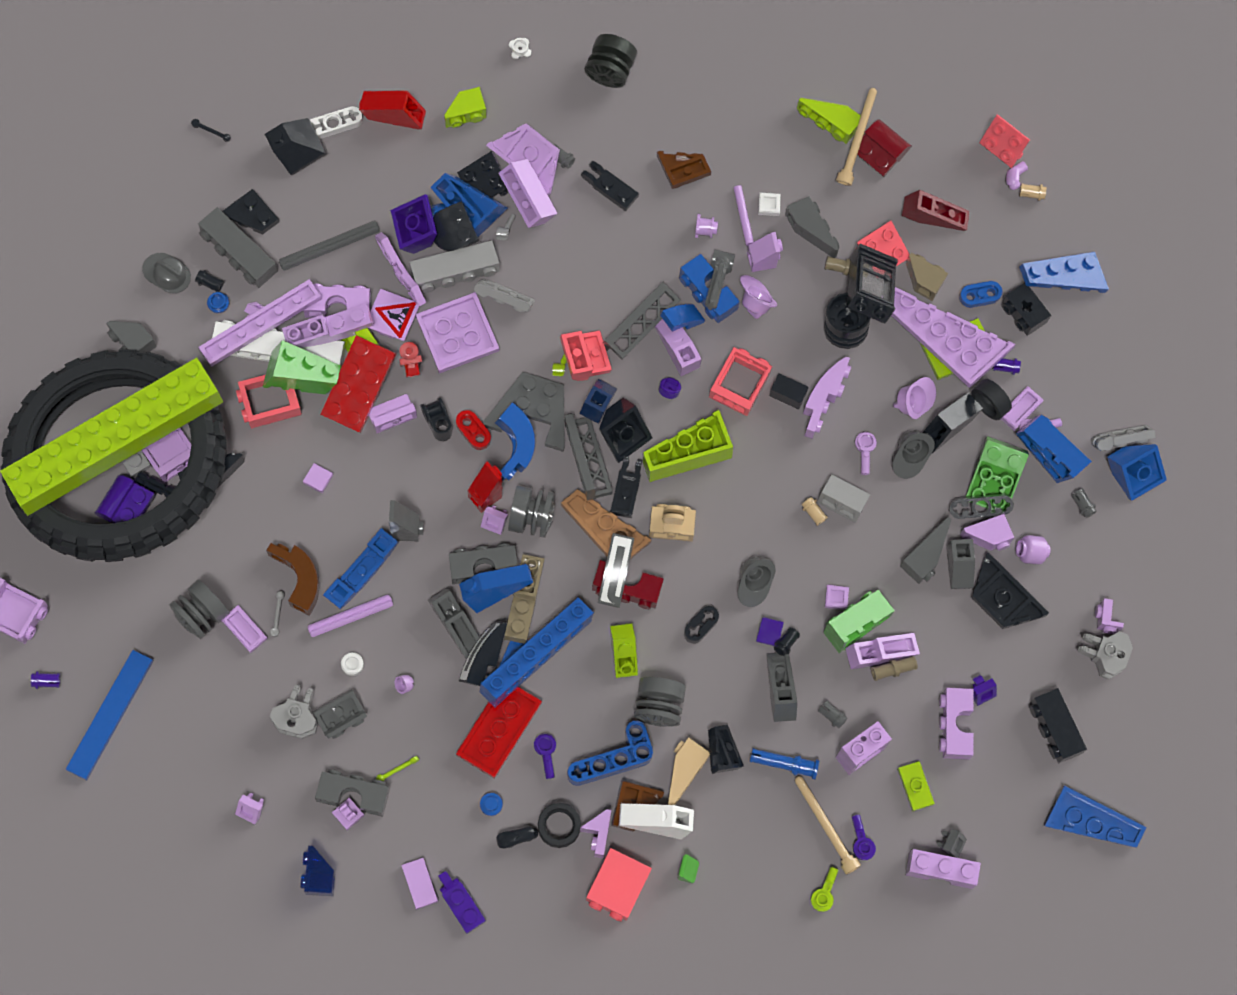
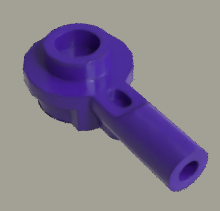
(545, 746)
(864, 847)

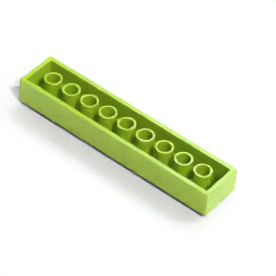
(111, 436)

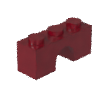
(643, 593)

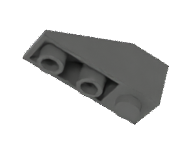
(807, 223)

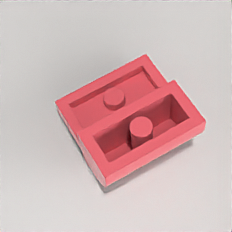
(585, 354)

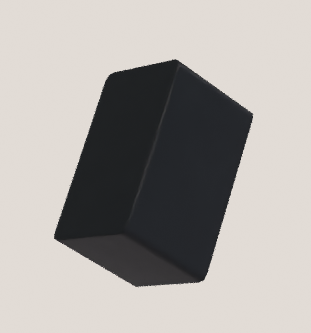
(788, 391)

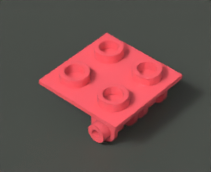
(1004, 141)
(887, 241)

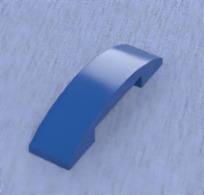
(362, 569)

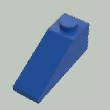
(493, 586)

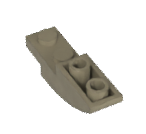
(524, 603)

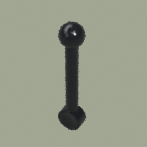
(196, 123)

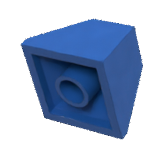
(1137, 469)

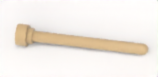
(846, 175)
(848, 862)

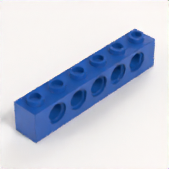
(536, 652)

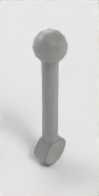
(274, 631)

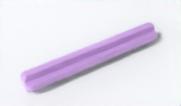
(350, 615)

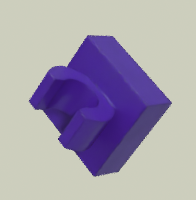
(983, 690)

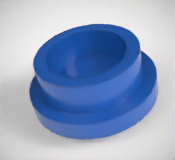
(218, 302)
(491, 804)

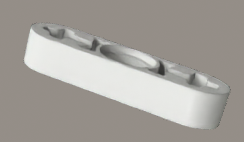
(345, 113)

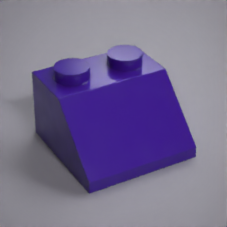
(414, 225)

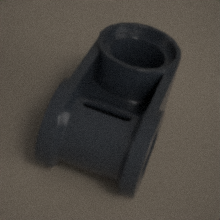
(436, 416)

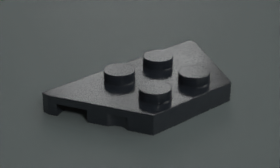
(1004, 596)

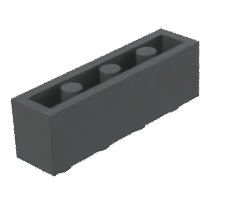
(237, 247)

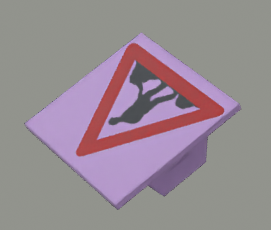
(392, 315)

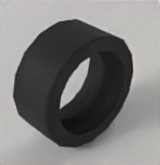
(992, 399)
(563, 808)

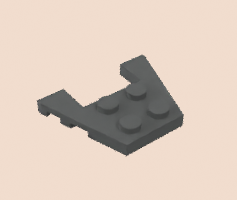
(540, 401)

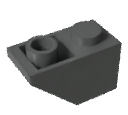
(131, 336)
(961, 563)

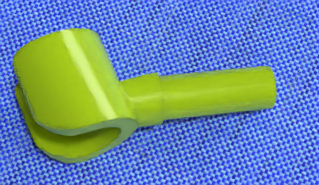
(559, 369)

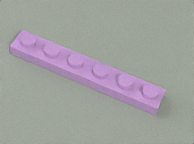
(260, 323)

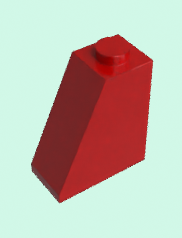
(392, 108)

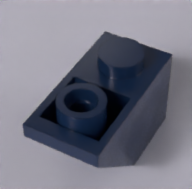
(598, 401)

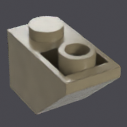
(925, 277)

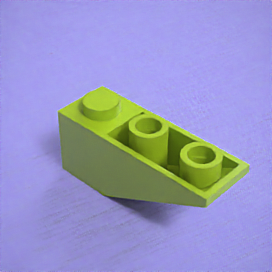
(835, 118)

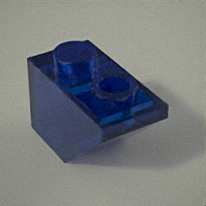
(319, 874)

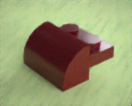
(882, 147)

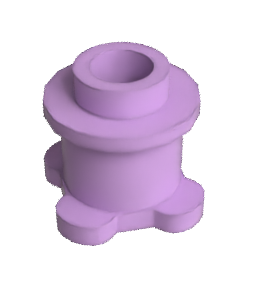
(705, 226)

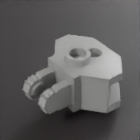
(1107, 651)
(296, 713)

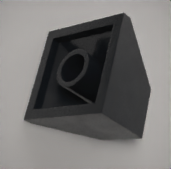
(295, 144)
(624, 429)

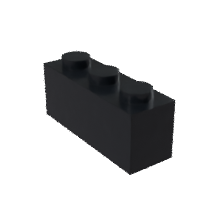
(1057, 726)

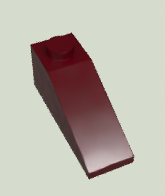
(934, 211)

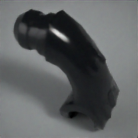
(510, 838)

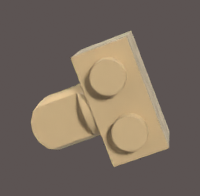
(672, 522)

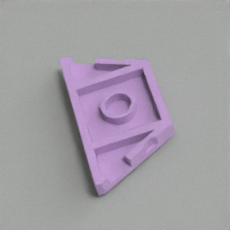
(530, 145)

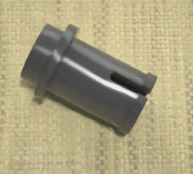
(565, 159)
(1084, 503)
(833, 715)

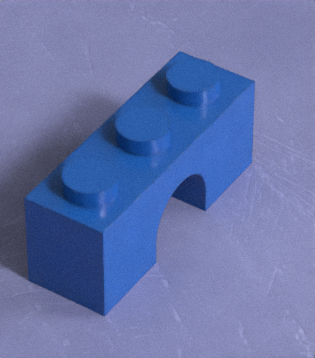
(695, 275)

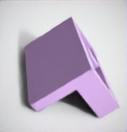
(392, 413)

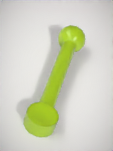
(412, 761)

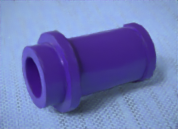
(1008, 365)
(45, 680)

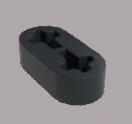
(697, 621)

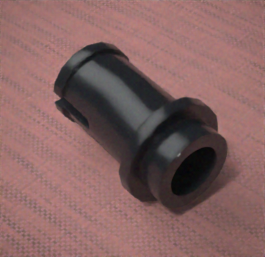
(209, 281)
(783, 645)

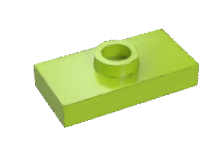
(915, 786)

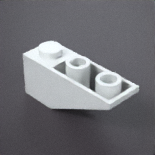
(657, 819)

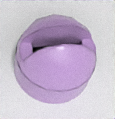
(404, 683)

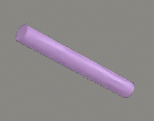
(743, 214)

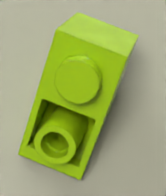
(466, 108)
(624, 650)

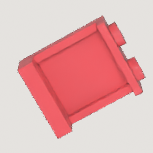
(618, 885)

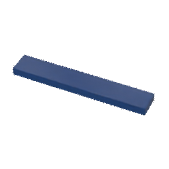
(109, 715)

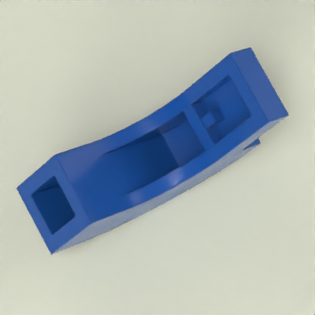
(522, 436)

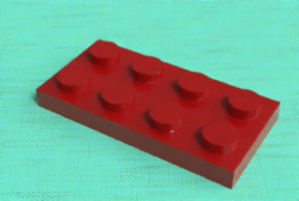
(358, 384)
(498, 731)

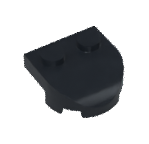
(454, 228)

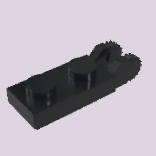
(610, 186)
(626, 489)

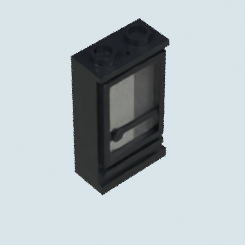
(872, 283)

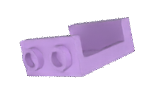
(169, 454)
(19, 612)

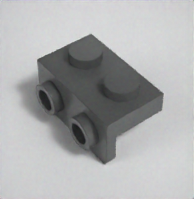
(340, 714)

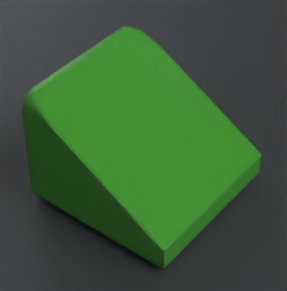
(688, 869)

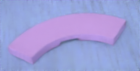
(399, 270)

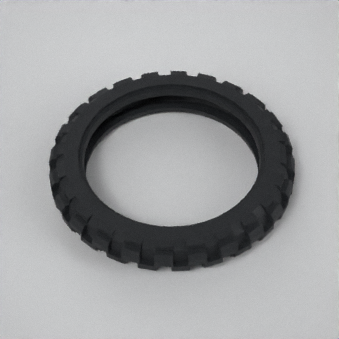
(149, 530)

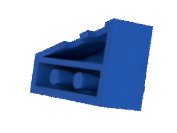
(479, 206)
(1052, 449)

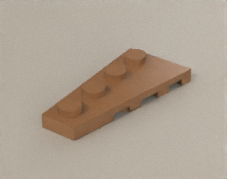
(600, 523)

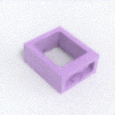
(863, 749)

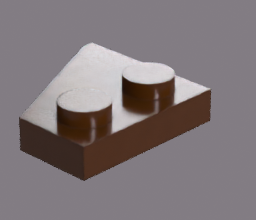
(683, 167)
(634, 794)

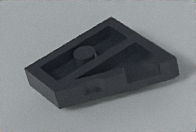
(252, 213)
(723, 750)

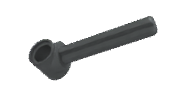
(722, 264)

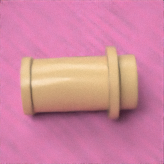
(1032, 191)
(814, 511)

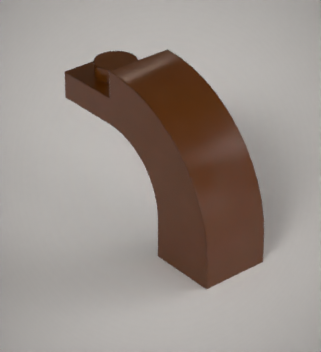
(307, 587)

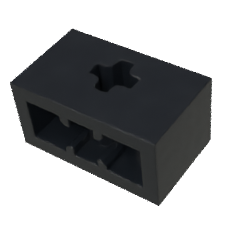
(1026, 309)

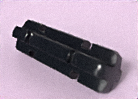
(154, 484)

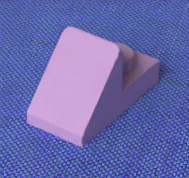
(598, 826)

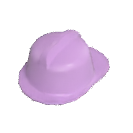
(756, 297)
(916, 398)

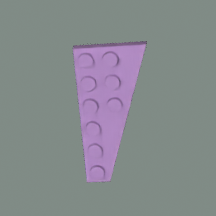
(950, 338)

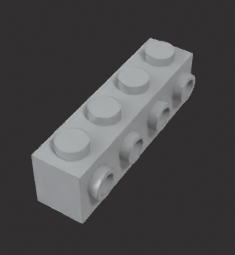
(455, 266)

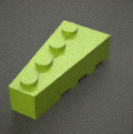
(689, 449)

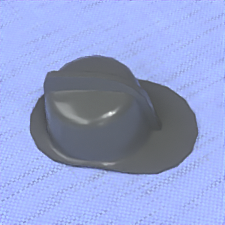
(166, 272)
(912, 454)
(755, 581)

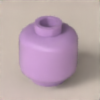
(1033, 549)

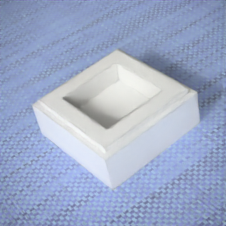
(769, 204)

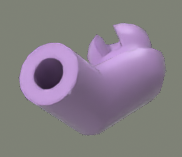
(1012, 175)

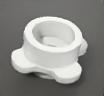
(519, 42)

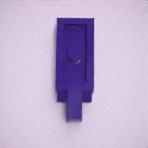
(460, 903)

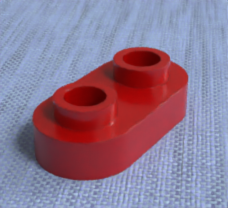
(474, 430)

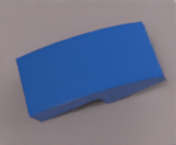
(682, 316)

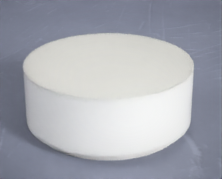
(352, 664)

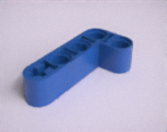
(608, 758)

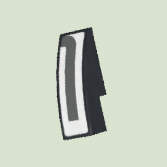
(483, 654)

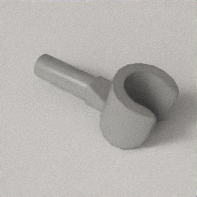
(503, 233)

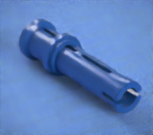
(796, 765)

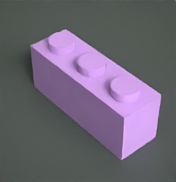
(528, 193)

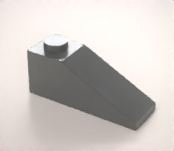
(404, 523)
(924, 559)
(781, 688)

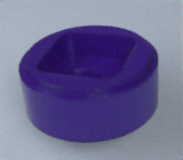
(669, 388)

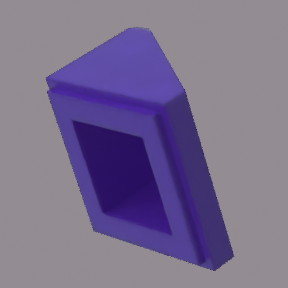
(769, 631)

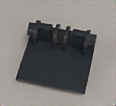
(484, 175)

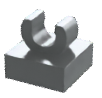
(954, 843)

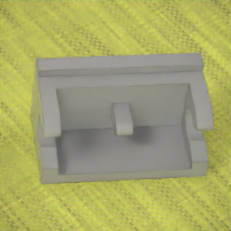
(843, 498)

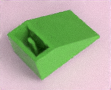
(997, 471)

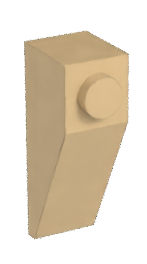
(687, 763)

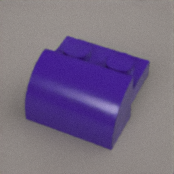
(124, 501)

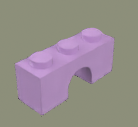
(338, 294)
(955, 743)
(947, 868)

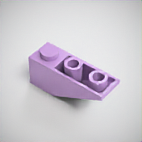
(679, 348)

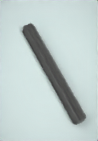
(329, 245)

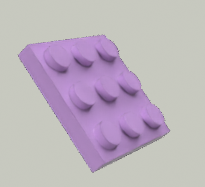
(457, 332)

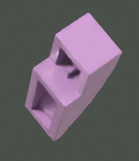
(882, 650)

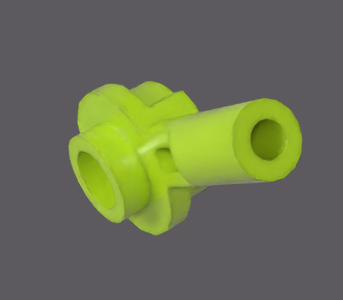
(822, 898)

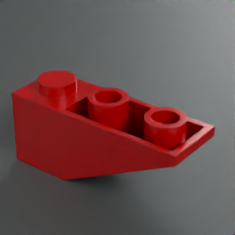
(486, 487)

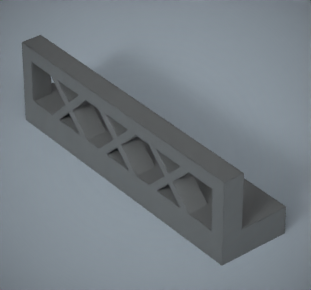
(632, 319)
(580, 457)

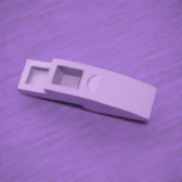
(328, 329)
(825, 392)

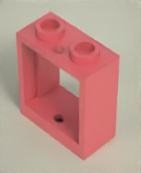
(731, 399)
(270, 416)

